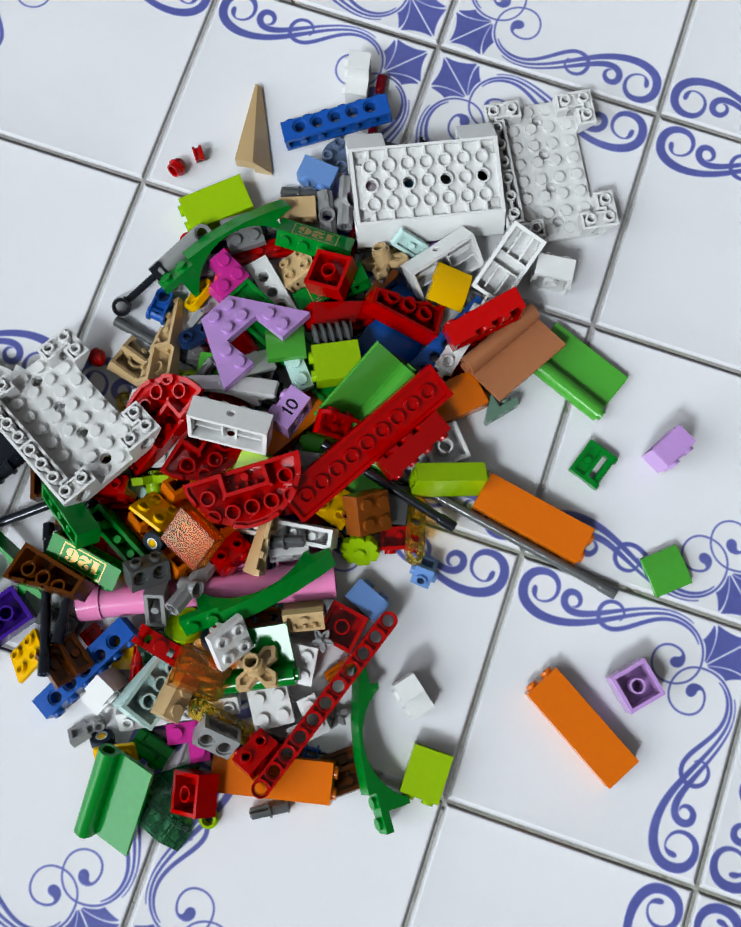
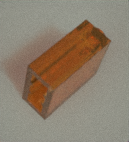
(192, 537)
(198, 674)

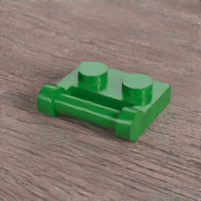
(588, 460)

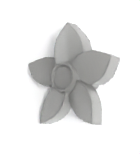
(322, 640)
(338, 716)

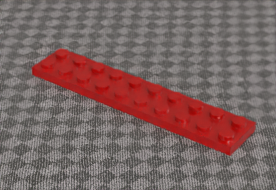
(369, 441)

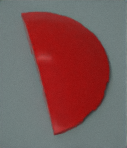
(167, 402)
(199, 458)
(248, 493)

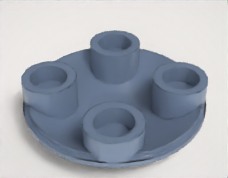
(335, 154)

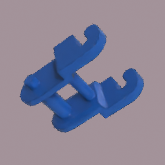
(308, 748)

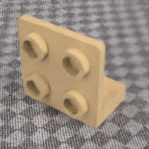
(294, 270)
(304, 616)

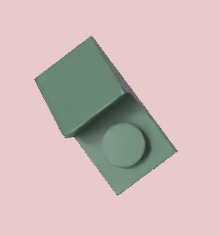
(495, 411)

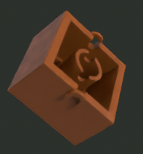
(367, 512)

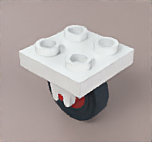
(227, 641)

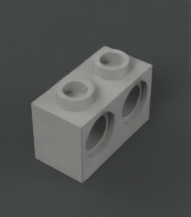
(216, 736)

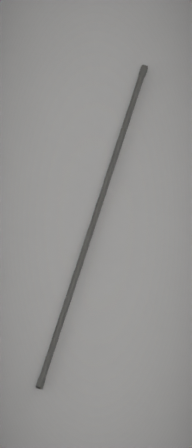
(599, 585)

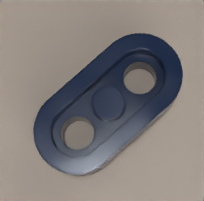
(196, 339)

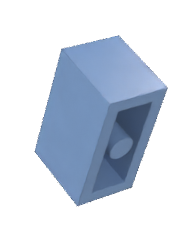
(317, 174)
(367, 599)

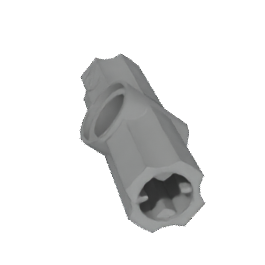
(344, 204)
(326, 208)
(189, 588)

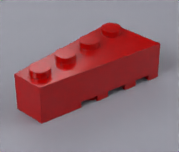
(405, 314)
(484, 319)
(412, 446)

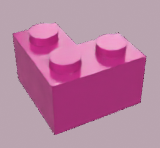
(230, 275)
(183, 733)

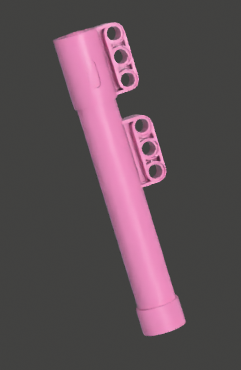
(123, 602)

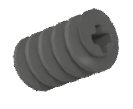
(333, 334)

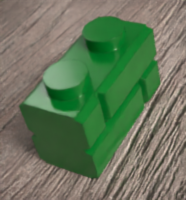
(153, 748)

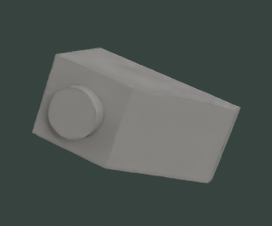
(154, 600)

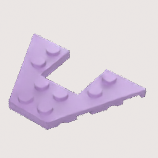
(231, 319)

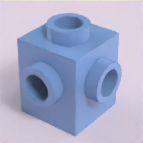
(424, 572)

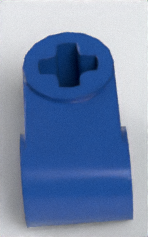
(158, 309)

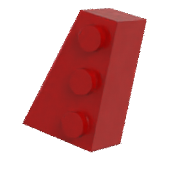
(337, 311)

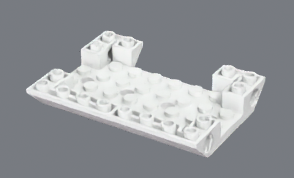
(528, 175)
(429, 207)
(51, 439)

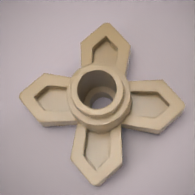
(383, 259)
(257, 668)

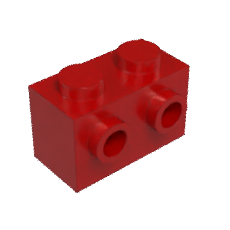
(231, 554)
(255, 753)

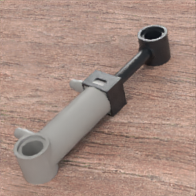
(161, 267)

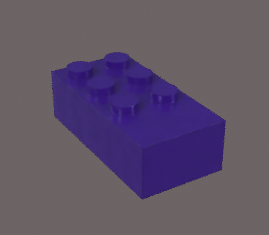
(15, 614)

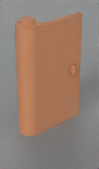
(512, 354)

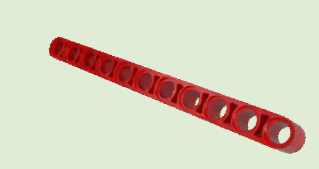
(290, 742)

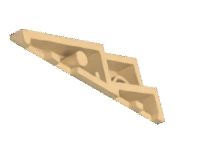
(254, 145)
(165, 348)
(128, 360)
(258, 553)

